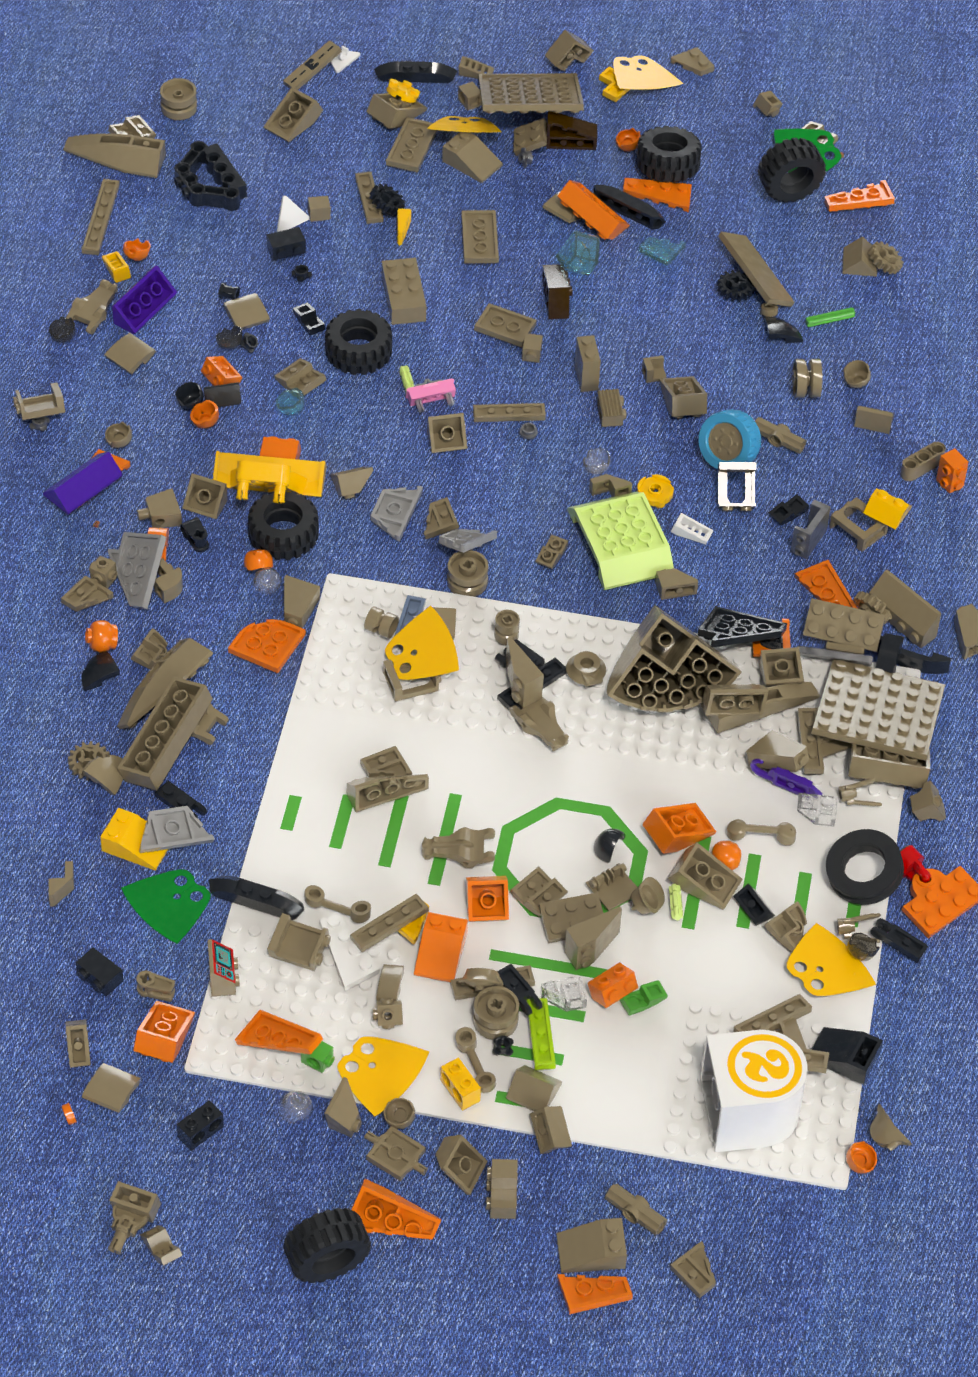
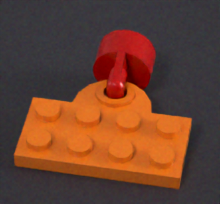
(936, 896)

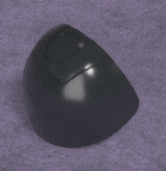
(606, 843)

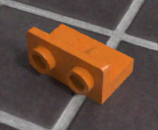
(220, 371)

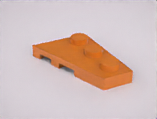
(591, 1293)

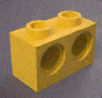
(460, 1083)

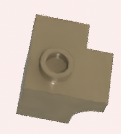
(928, 803)

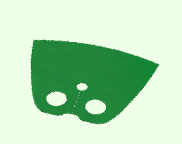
(811, 135)
(156, 904)

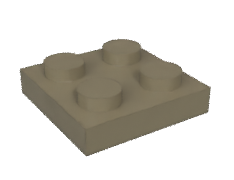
(530, 136)

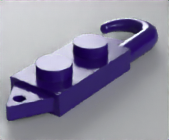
(785, 779)

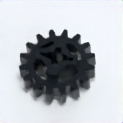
(387, 199)
(735, 286)

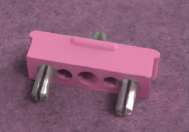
(431, 392)

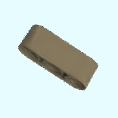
(922, 461)

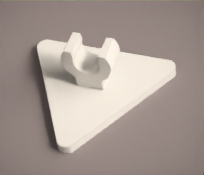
(344, 59)
(290, 215)

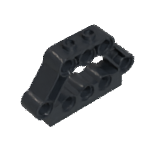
(232, 185)

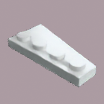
(351, 963)

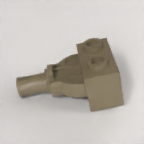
(130, 1212)

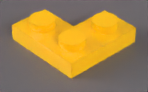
(612, 91)

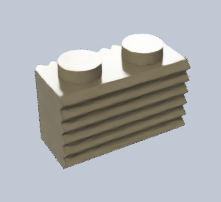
(610, 407)

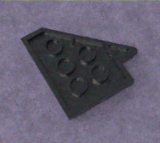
(734, 627)

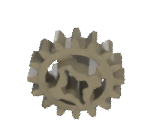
(885, 257)
(872, 604)
(84, 755)

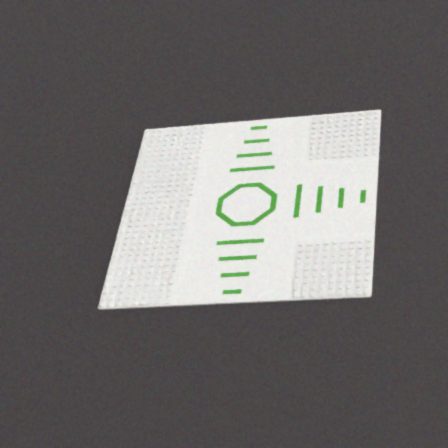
(622, 1076)

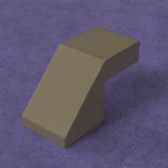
(605, 483)
(61, 887)
(160, 1245)

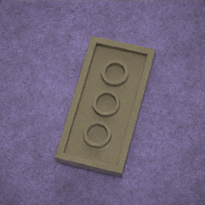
(411, 145)
(480, 236)
(844, 625)

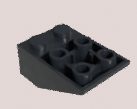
(849, 1052)

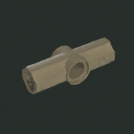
(780, 435)
(636, 1209)

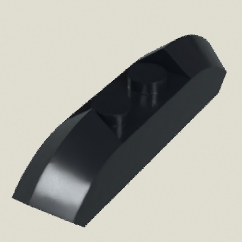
(416, 72)
(629, 206)
(255, 896)

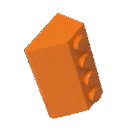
(592, 210)

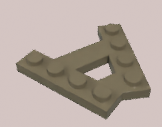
(816, 746)
(784, 1018)

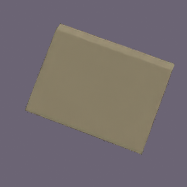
(857, 260)
(874, 419)
(446, 432)
(205, 496)
(533, 1088)

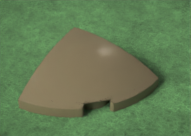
(150, 650)
(105, 772)
(788, 926)

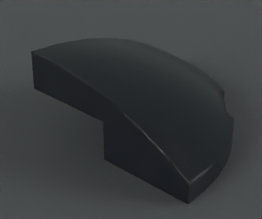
(780, 328)
(98, 669)

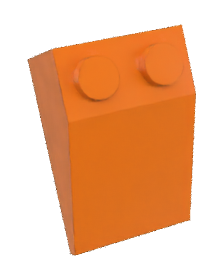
(677, 827)
(441, 947)
(163, 1031)

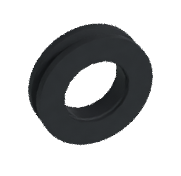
(858, 842)

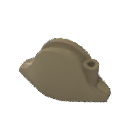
(885, 1132)

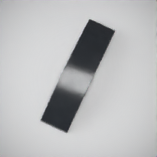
(933, 665)

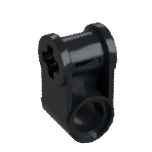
(195, 534)

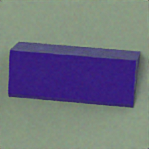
(143, 301)
(84, 482)

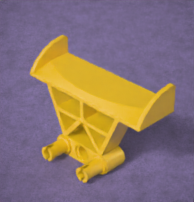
(269, 475)

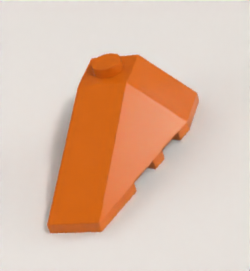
(392, 1214)

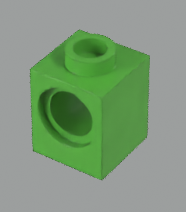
(320, 1058)

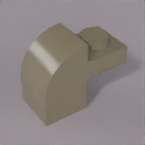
(169, 583)

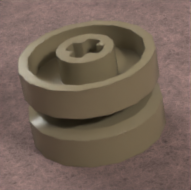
(178, 99)
(807, 378)
(467, 573)
(496, 1012)

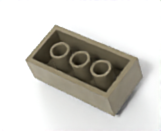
(403, 291)

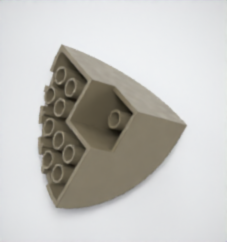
(667, 666)

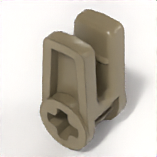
(156, 987)

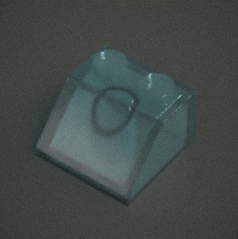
(580, 253)

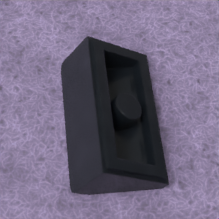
(224, 394)
(753, 905)

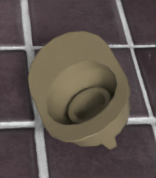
(648, 896)

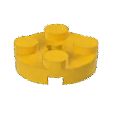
(403, 90)
(659, 482)

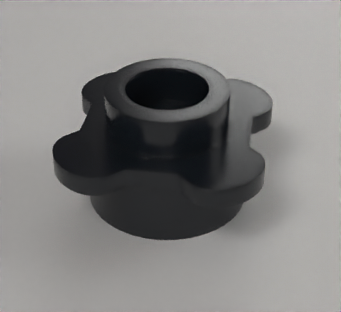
(301, 273)
(249, 342)
(503, 1041)

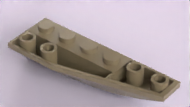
(120, 151)
(179, 662)
(779, 699)

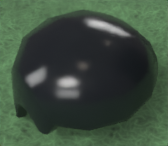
(189, 395)

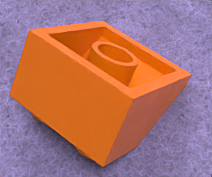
(487, 898)

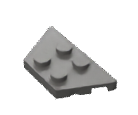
(395, 510)
(466, 540)
(173, 829)

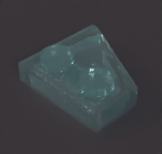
(661, 249)

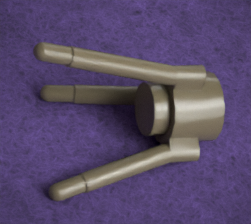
(848, 793)
(847, 925)

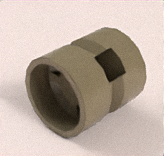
(383, 623)
(506, 625)

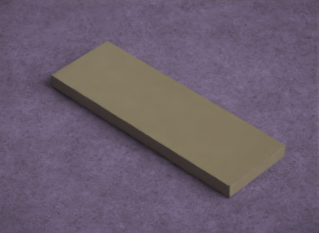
(756, 269)

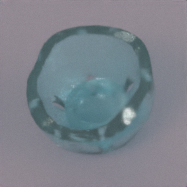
(293, 406)

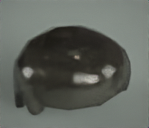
(62, 329)
(229, 338)
(862, 946)

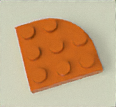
(267, 643)

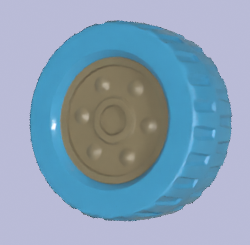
(729, 438)

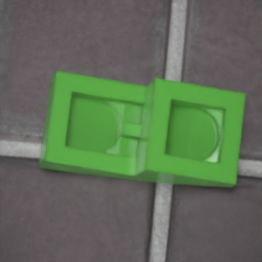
(644, 998)

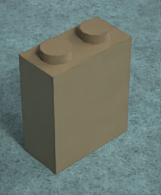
(587, 363)

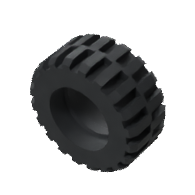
(668, 154)
(783, 158)
(358, 358)
(283, 542)
(327, 1245)

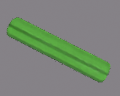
(830, 317)

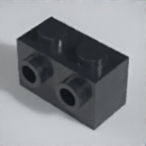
(286, 243)
(99, 971)

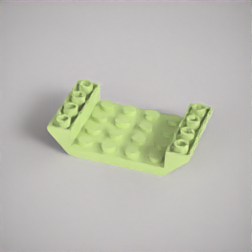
(623, 538)

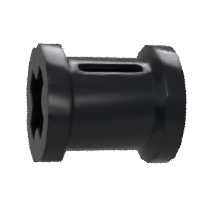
(228, 291)

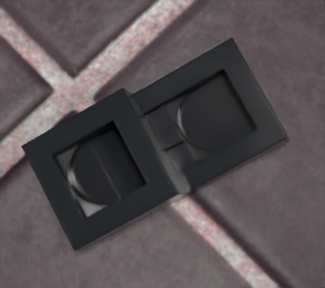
(308, 319)
(789, 511)
(889, 652)

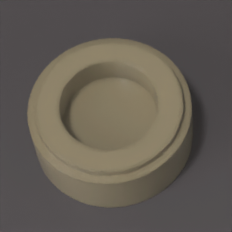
(769, 310)

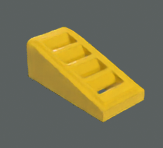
(403, 224)
(118, 268)

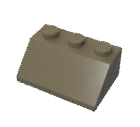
(735, 699)

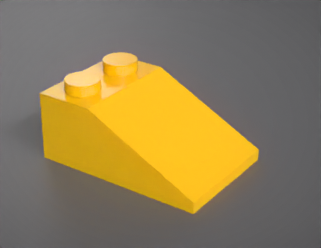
(887, 508)
(123, 839)

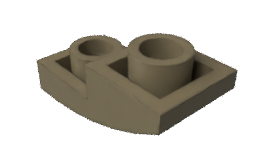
(552, 551)
(390, 982)

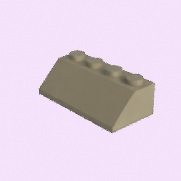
(908, 610)
(888, 767)

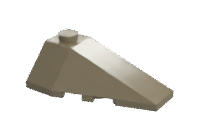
(378, 790)

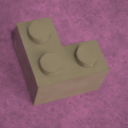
(567, 49)
(503, 1186)

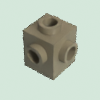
(103, 571)
(395, 1016)

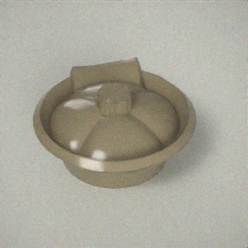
(586, 668)
(481, 978)

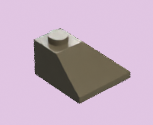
(351, 481)
(342, 1111)
(460, 1162)

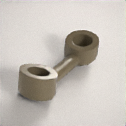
(784, 831)
(359, 912)
(466, 1043)

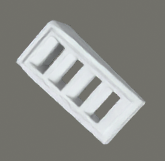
(682, 529)

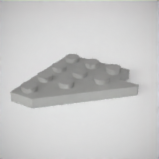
(138, 565)

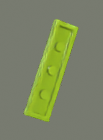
(541, 1037)

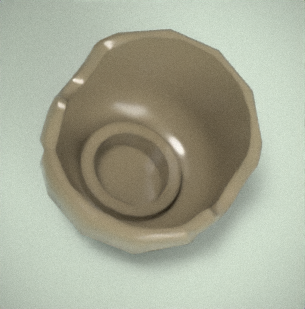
(857, 374)
(118, 435)
(399, 1113)

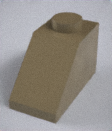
(674, 584)
(78, 1043)

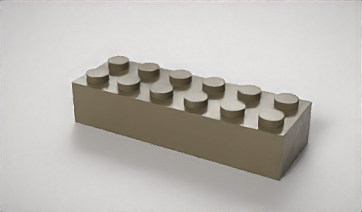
(165, 733)

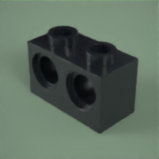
(200, 1125)

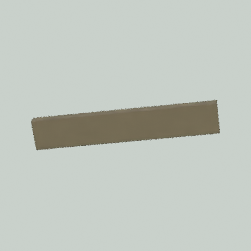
(100, 217)

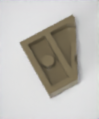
(694, 61)
(440, 518)
(86, 594)
(385, 763)
(695, 1270)

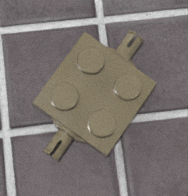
(395, 1153)

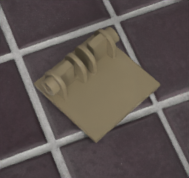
(612, 886)

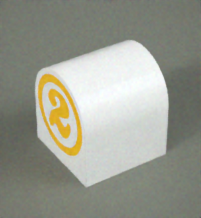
(752, 1088)

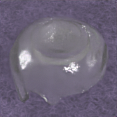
(597, 461)
(267, 580)
(295, 1106)

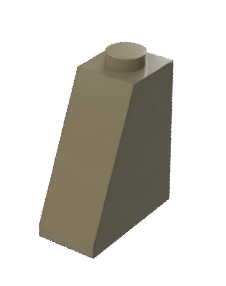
(299, 600)
(967, 630)
(779, 751)

